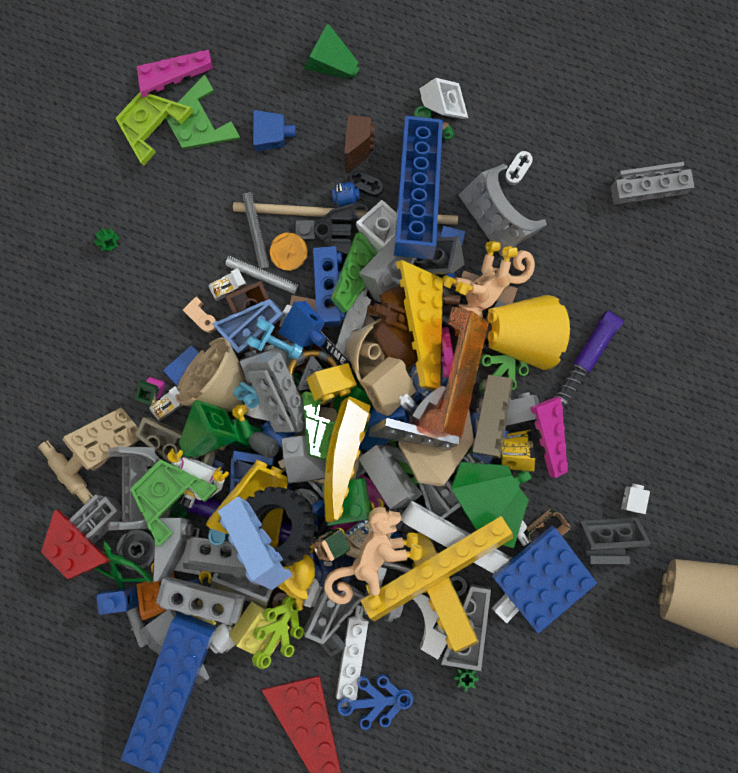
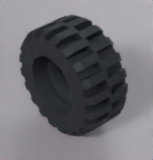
(301, 517)

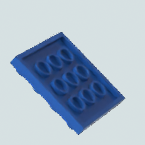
(544, 579)

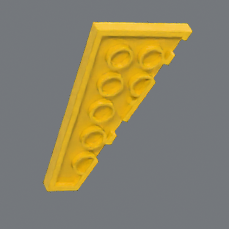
(424, 318)

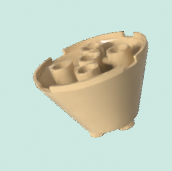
(365, 351)
(212, 377)

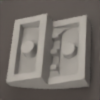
(431, 402)

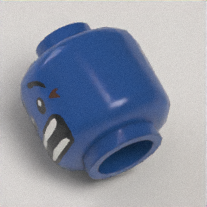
(345, 194)

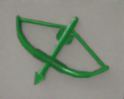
(116, 575)

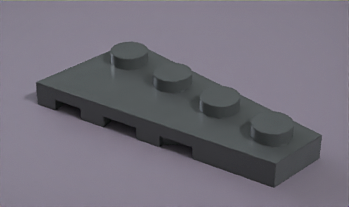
(410, 433)

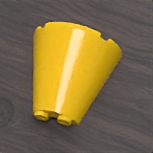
(531, 331)
(256, 479)

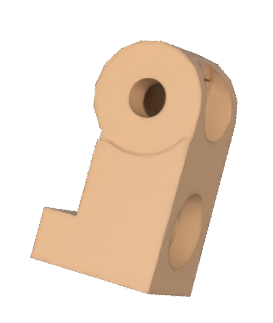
(203, 320)

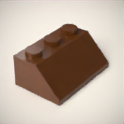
(358, 141)

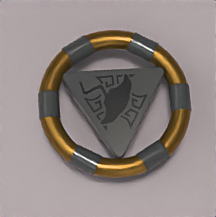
(312, 366)

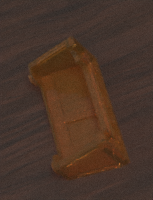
(471, 333)

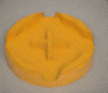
(288, 251)

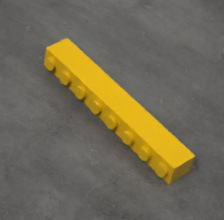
(439, 567)

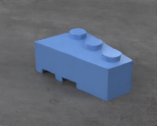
(243, 324)

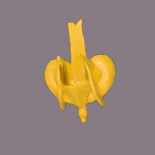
(300, 581)

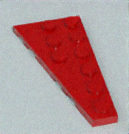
(305, 718)

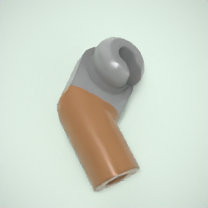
(451, 299)

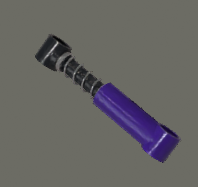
(590, 354)

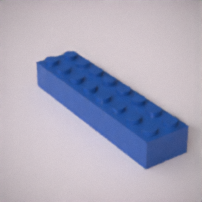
(418, 188)
(168, 692)

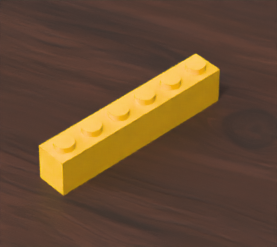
(447, 604)

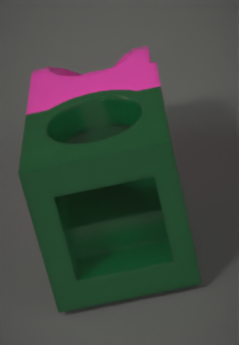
(150, 389)

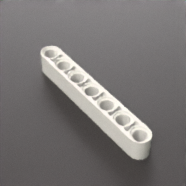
(448, 534)

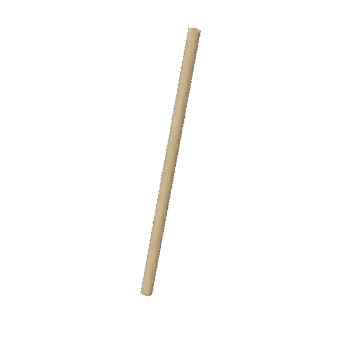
(318, 211)

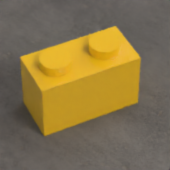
(331, 382)

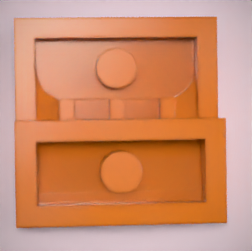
(147, 598)

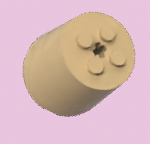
(702, 598)

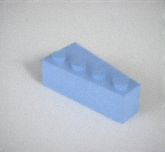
(252, 544)

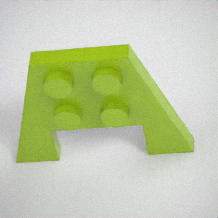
(144, 116)

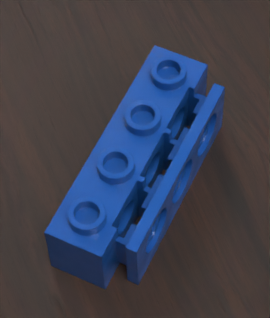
(323, 259)

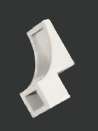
(433, 639)

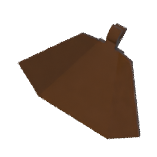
(393, 329)

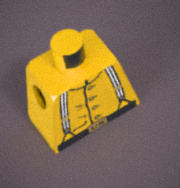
(518, 451)

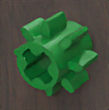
(106, 239)
(470, 681)

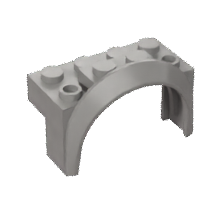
(495, 212)
(134, 466)

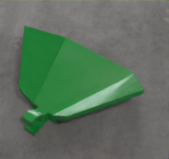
(491, 492)

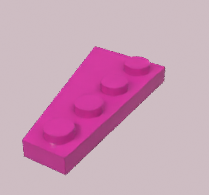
(163, 72)
(446, 351)
(551, 426)

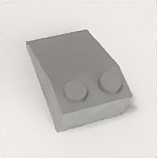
(171, 551)

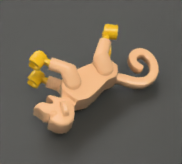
(489, 286)
(374, 551)

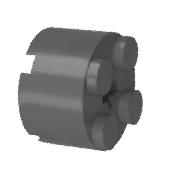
(128, 547)

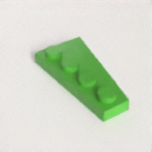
(350, 282)

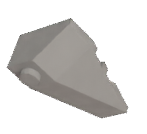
(155, 634)

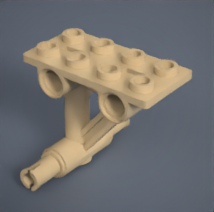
(90, 449)

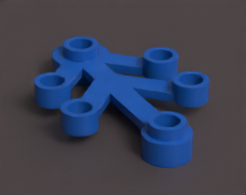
(378, 702)

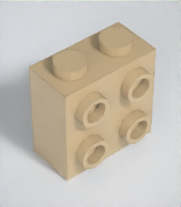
(387, 384)

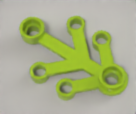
(279, 630)

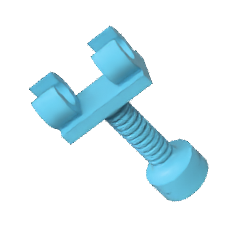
(293, 351)
(245, 389)
(217, 537)

